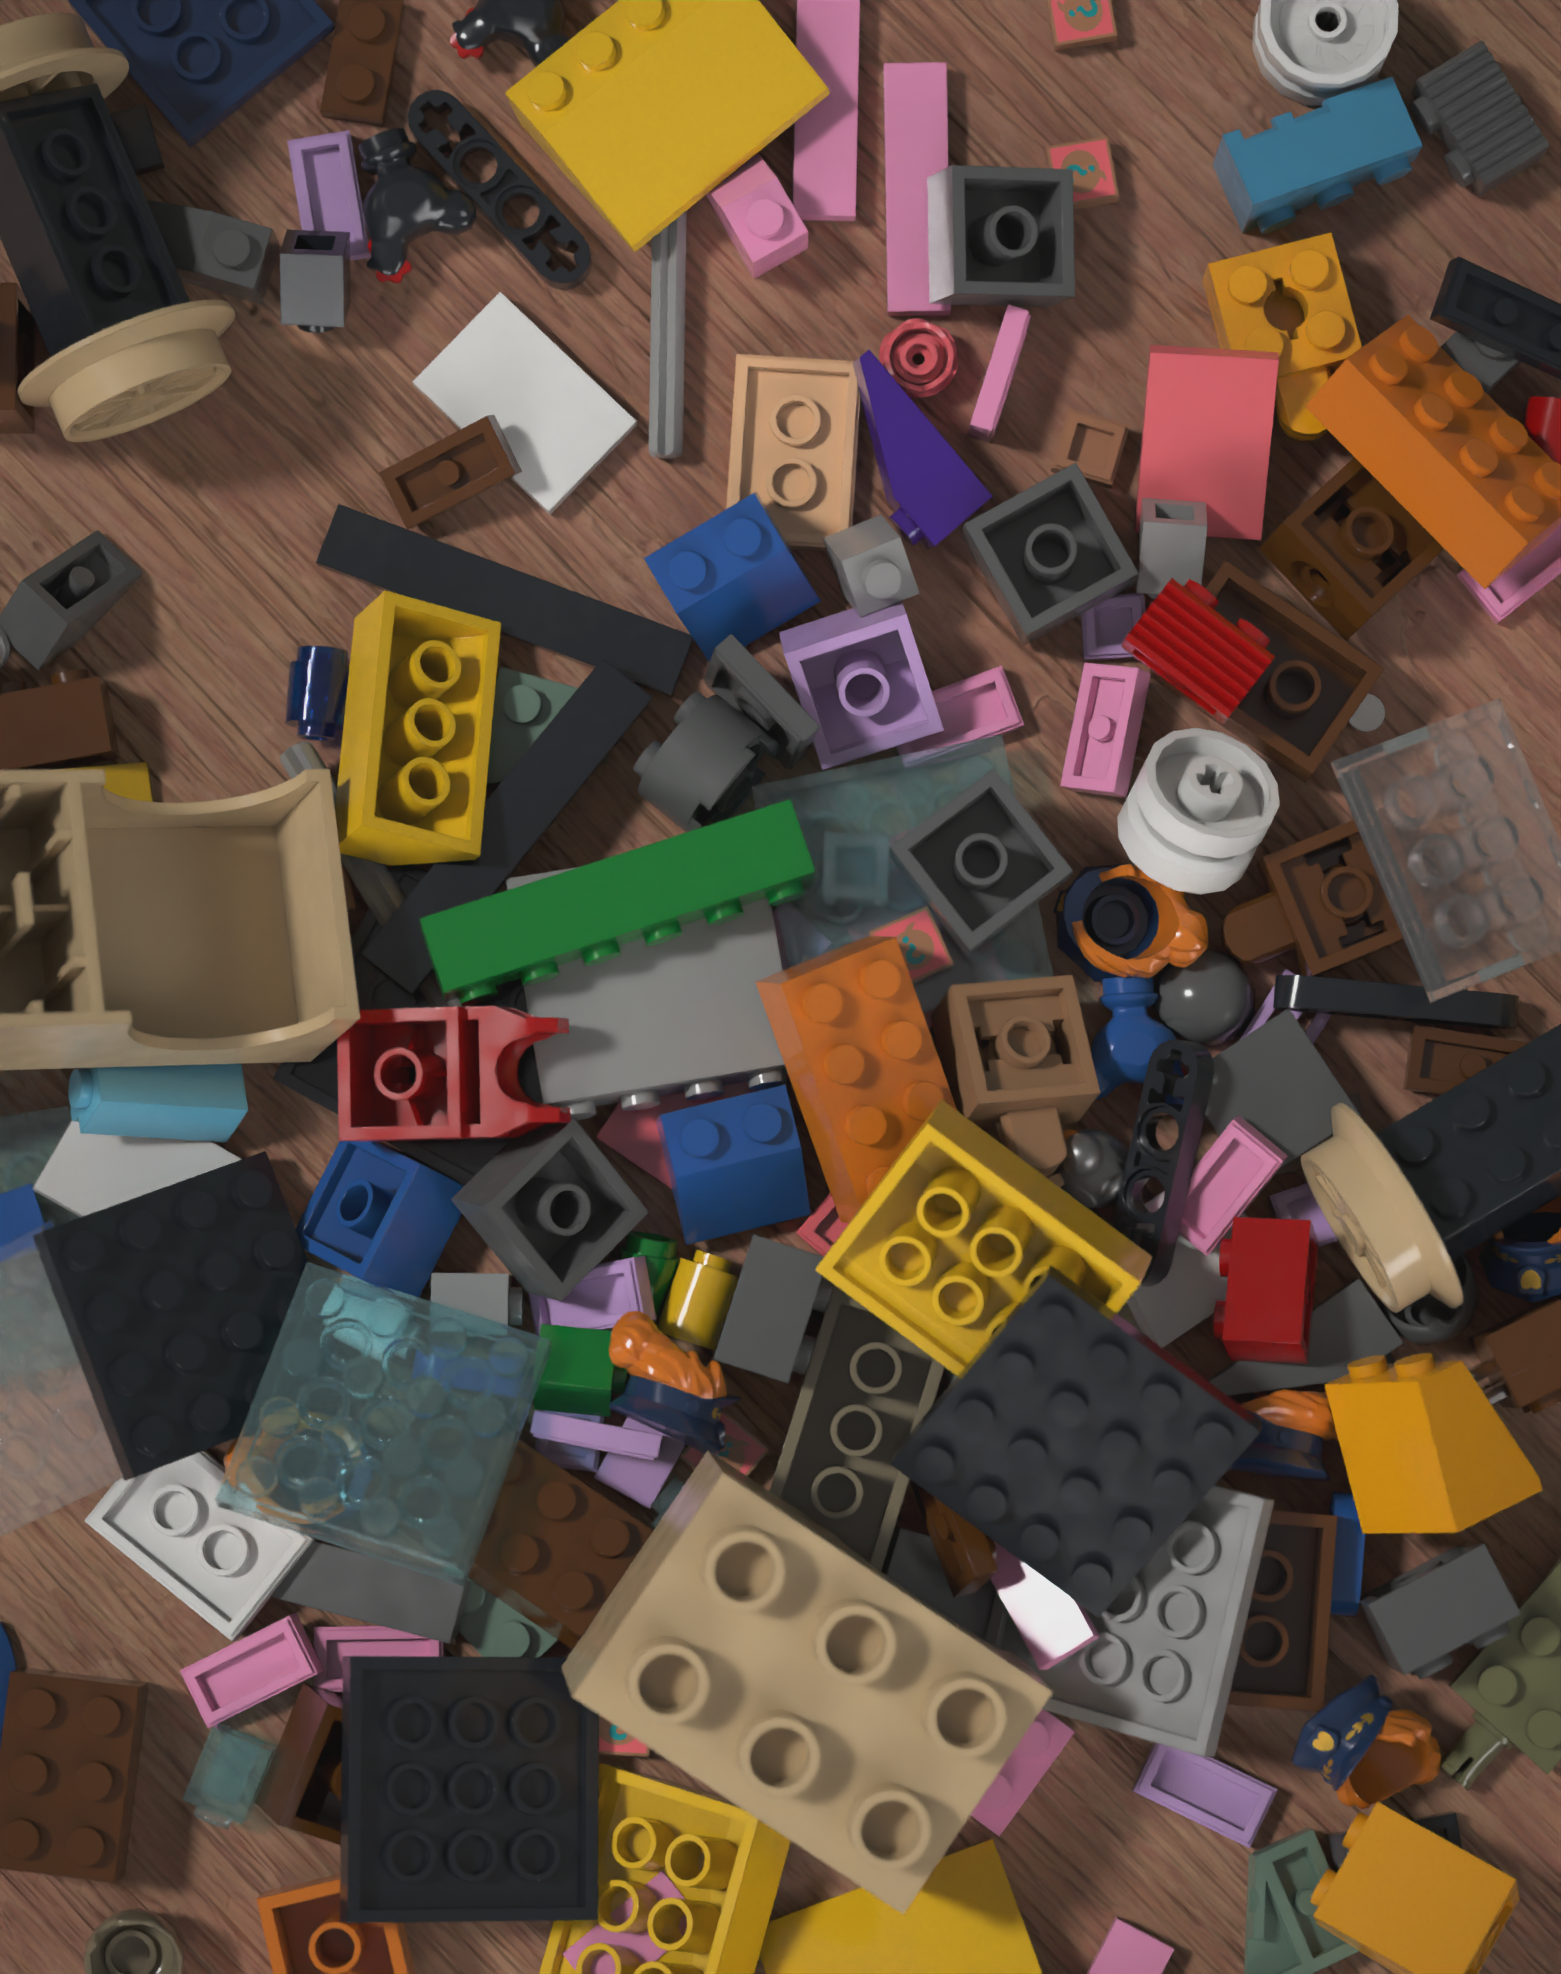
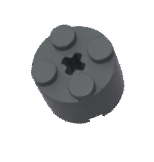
(704, 764)

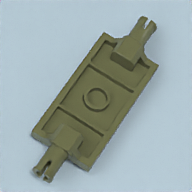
(1514, 1689)

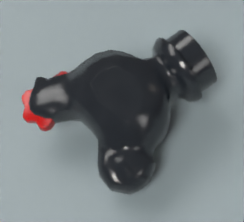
(524, 23)
(405, 204)

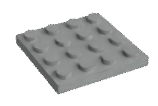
(1168, 1635)

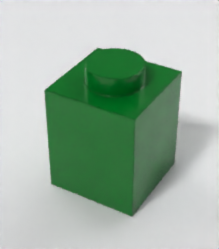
(579, 1372)

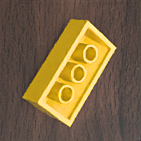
(416, 733)

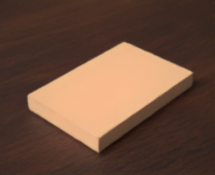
(796, 443)

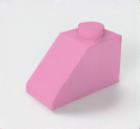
(759, 217)

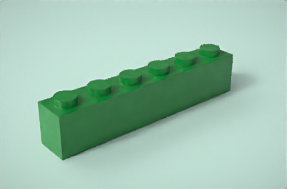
(618, 902)

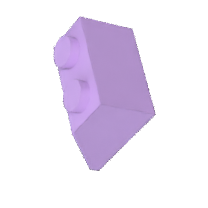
(861, 682)

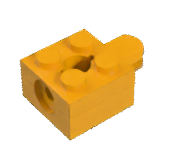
(1289, 304)

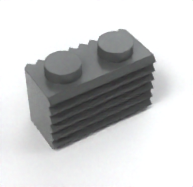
(1477, 120)

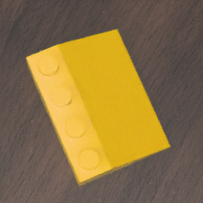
(664, 104)
(965, 1236)
(709, 1850)
(955, 1925)

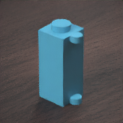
(159, 1101)

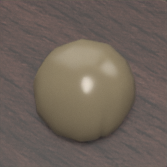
(134, 1944)

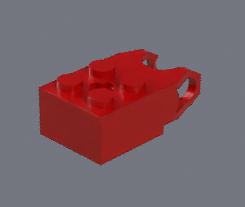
(463, 1074)

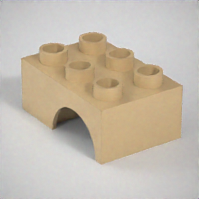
(169, 925)
(803, 1683)

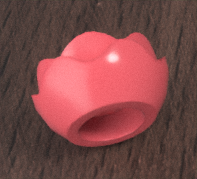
(921, 338)

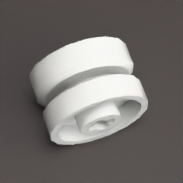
(1321, 64)
(1198, 811)

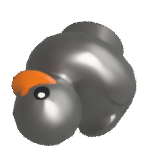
(1093, 1167)

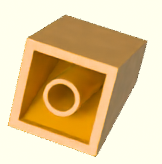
(1424, 1446)
(1413, 1898)

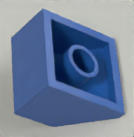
(732, 576)
(734, 1164)
(380, 1216)

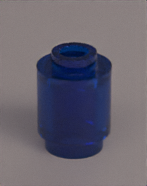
(317, 692)

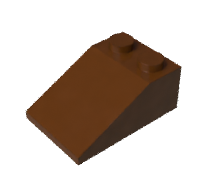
(306, 1770)

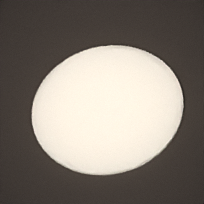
(1369, 714)

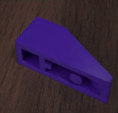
(917, 466)

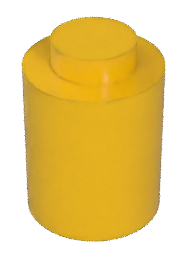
(699, 1300)

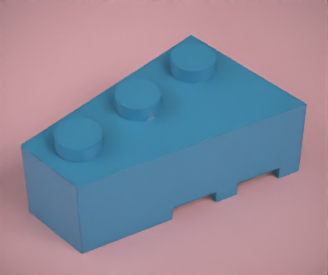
(1317, 156)

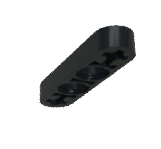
(504, 186)
(1394, 1002)
(1170, 1166)

